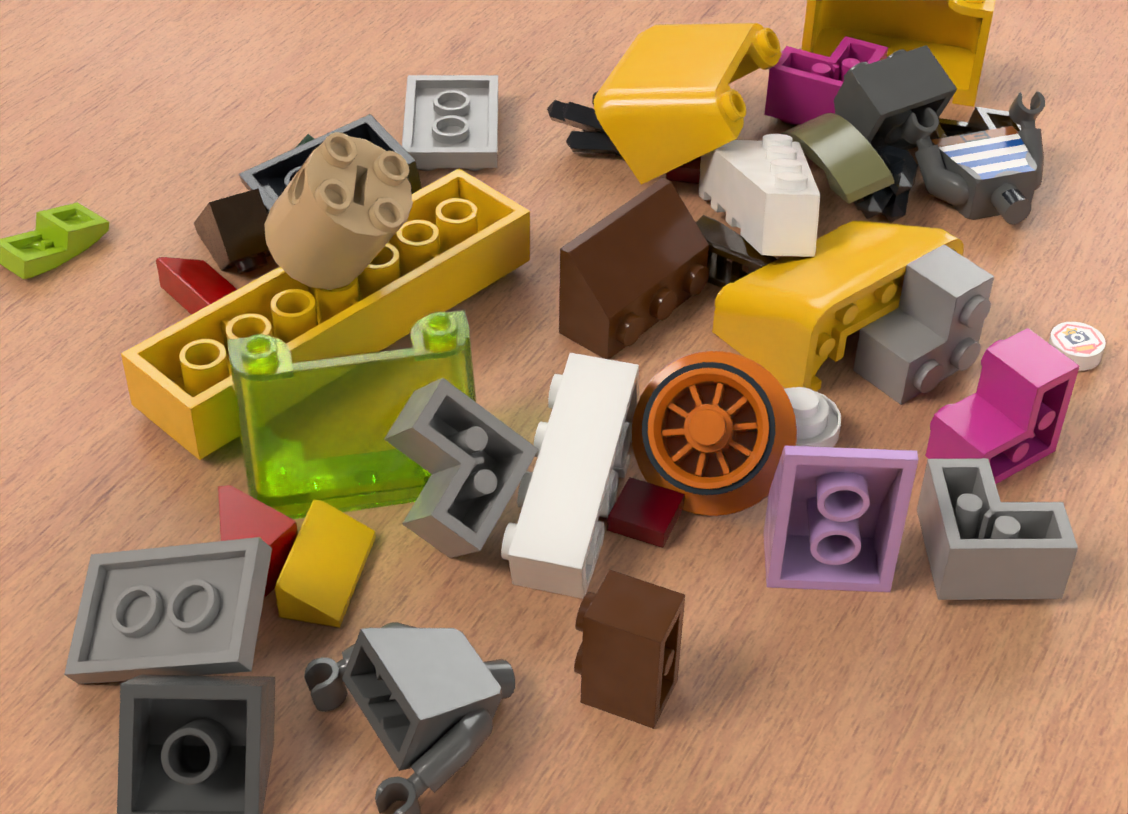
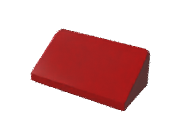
(192, 282)

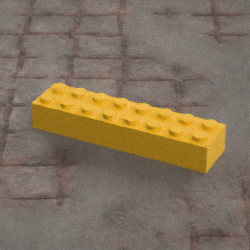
(445, 252)

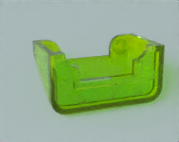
(324, 422)

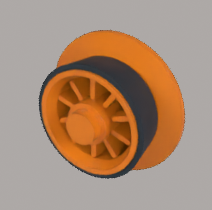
(713, 431)

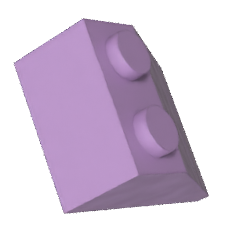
(837, 517)

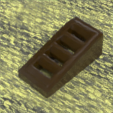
(730, 245)

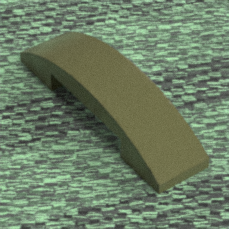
(844, 155)

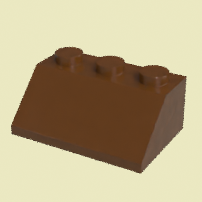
(631, 271)

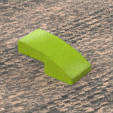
(57, 238)

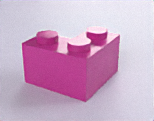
(807, 83)
(1015, 410)

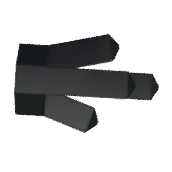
(593, 138)
(894, 198)

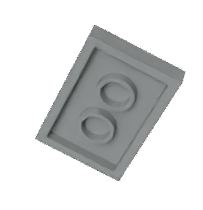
(452, 121)
(170, 611)

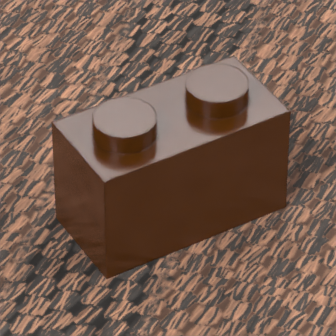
(629, 647)

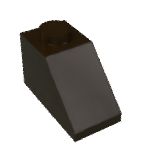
(235, 231)

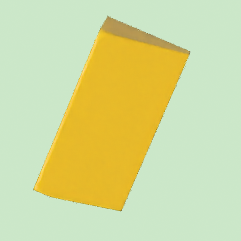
(323, 566)

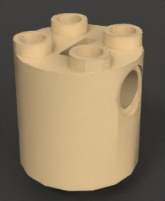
(338, 211)

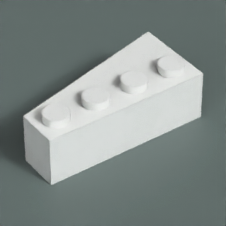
(764, 193)
(574, 476)

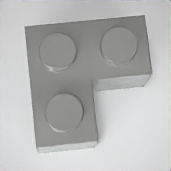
(932, 328)
(471, 461)
(989, 545)

